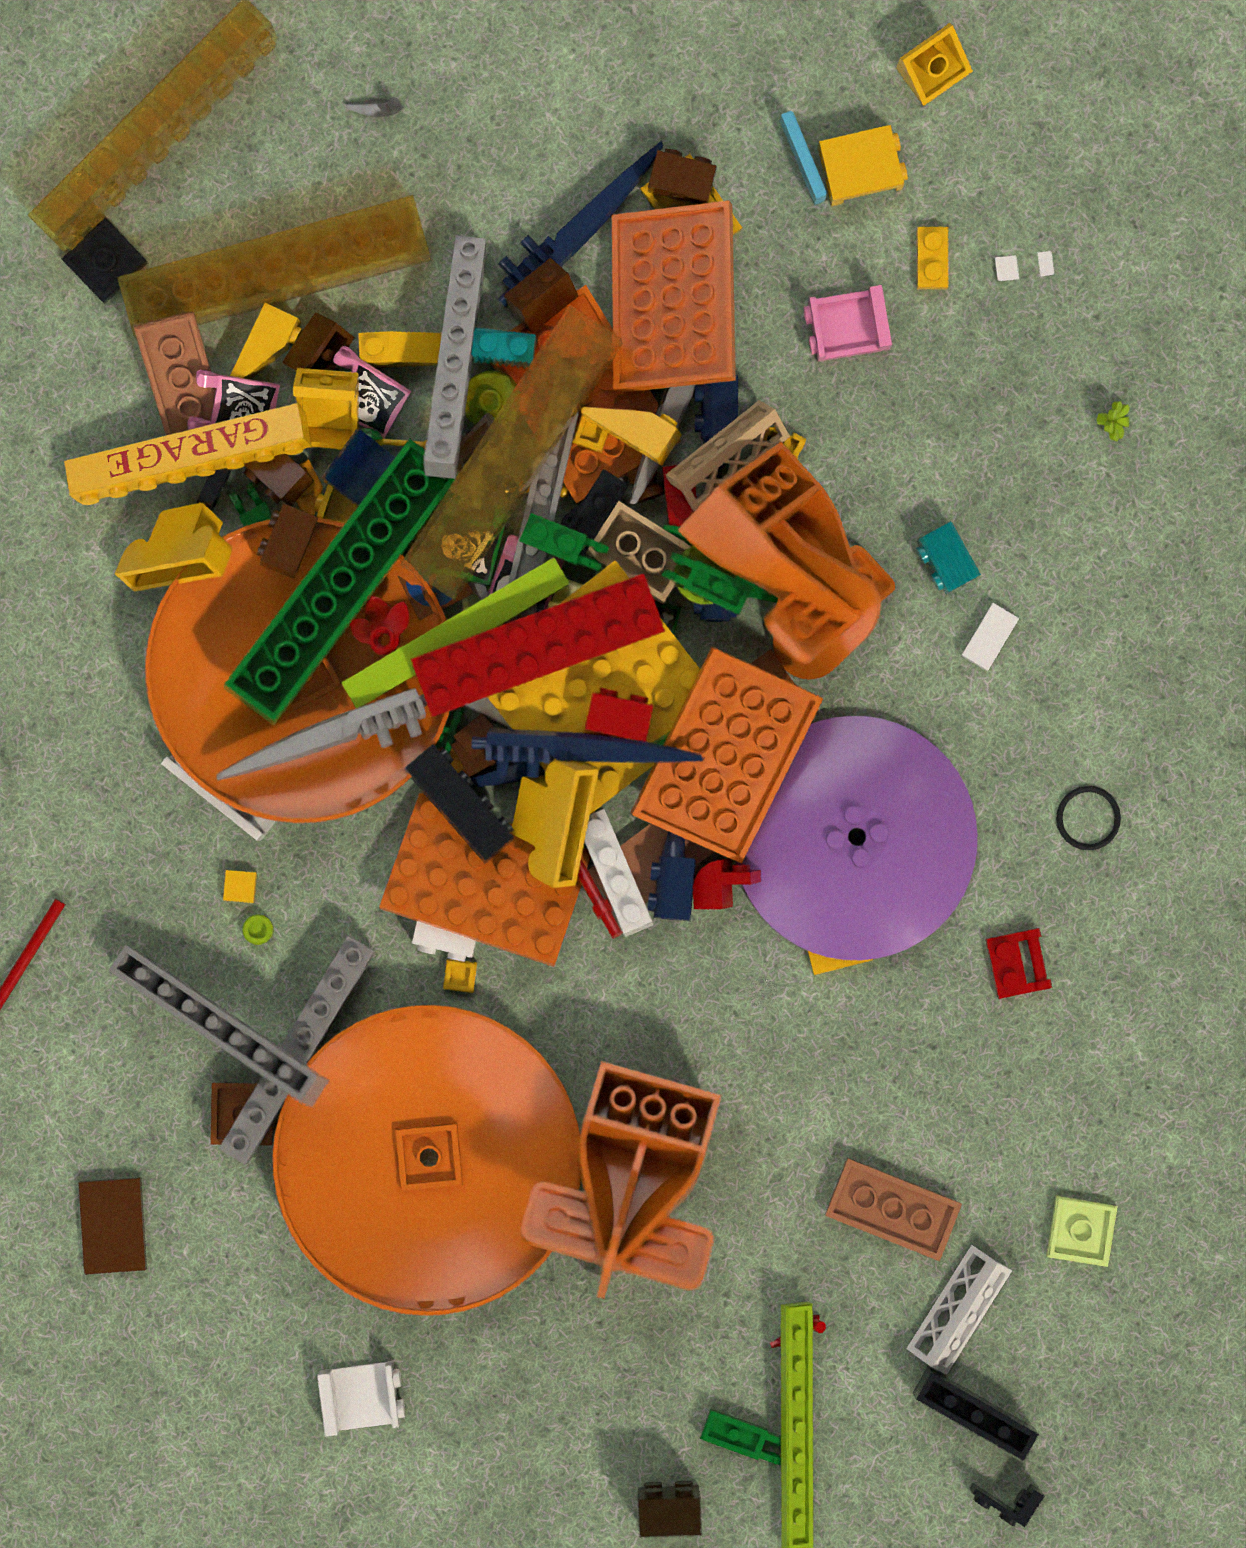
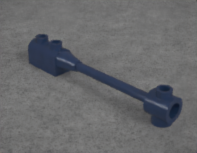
(718, 410)
(674, 881)

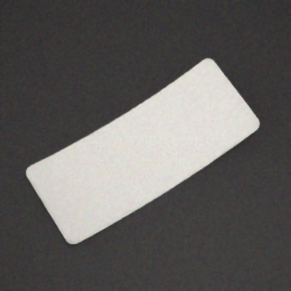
(1008, 269)

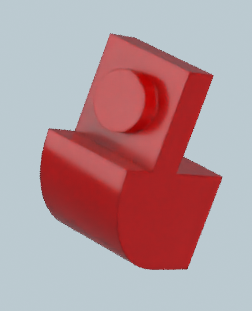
(714, 883)

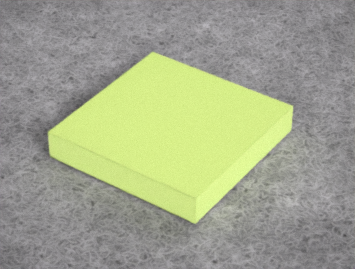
(1081, 1231)

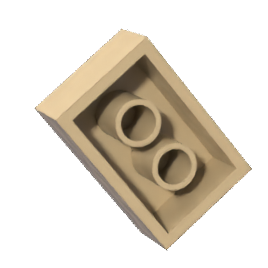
(639, 549)

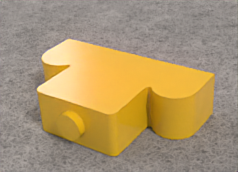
(178, 539)
(554, 818)

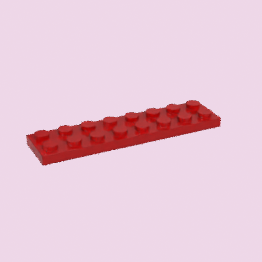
(537, 645)

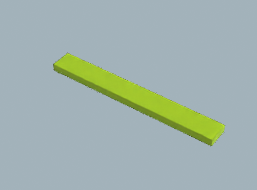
(478, 618)
(797, 1425)

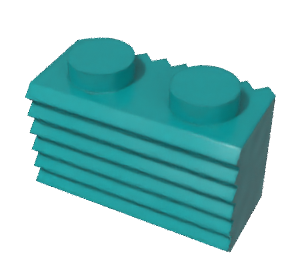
(503, 347)
(947, 558)

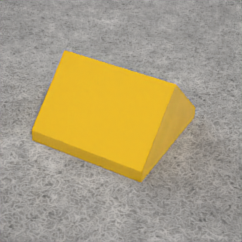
(934, 65)

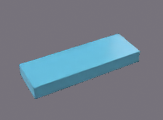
(803, 157)

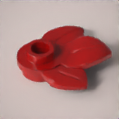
(381, 621)

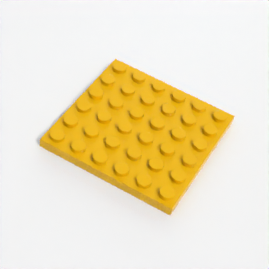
(561, 700)

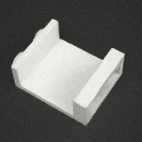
(360, 1397)

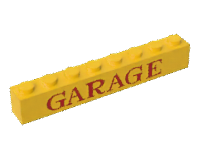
(188, 454)

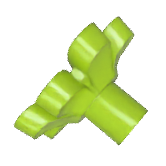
(1115, 420)

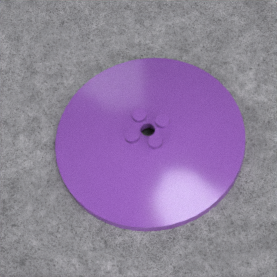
(914, 852)

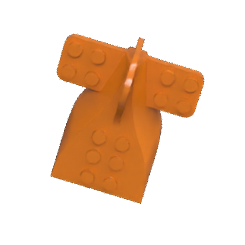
(787, 538)
(636, 1166)

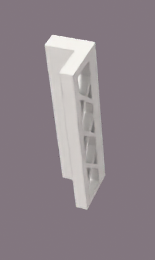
(253, 825)
(963, 1321)

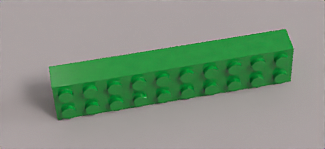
(338, 585)

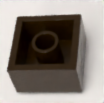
(669, 1510)

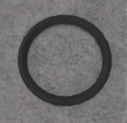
(1059, 818)

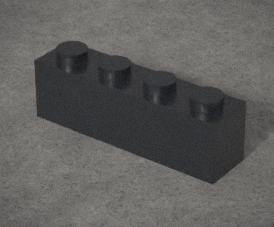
(459, 803)
(975, 1413)

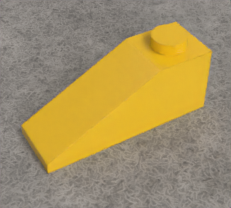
(267, 341)
(399, 348)
(638, 429)

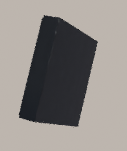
(103, 258)

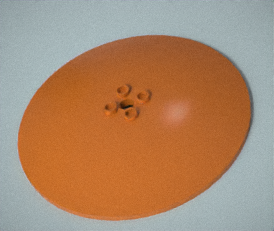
(203, 637)
(355, 1173)

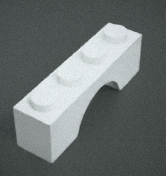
(616, 875)

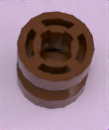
(652, 490)

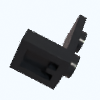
(1025, 1501)

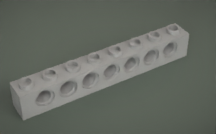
(455, 357)
(219, 1026)
(301, 1043)

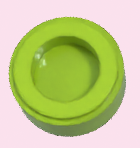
(258, 929)

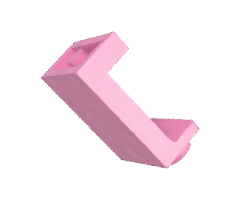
(848, 324)

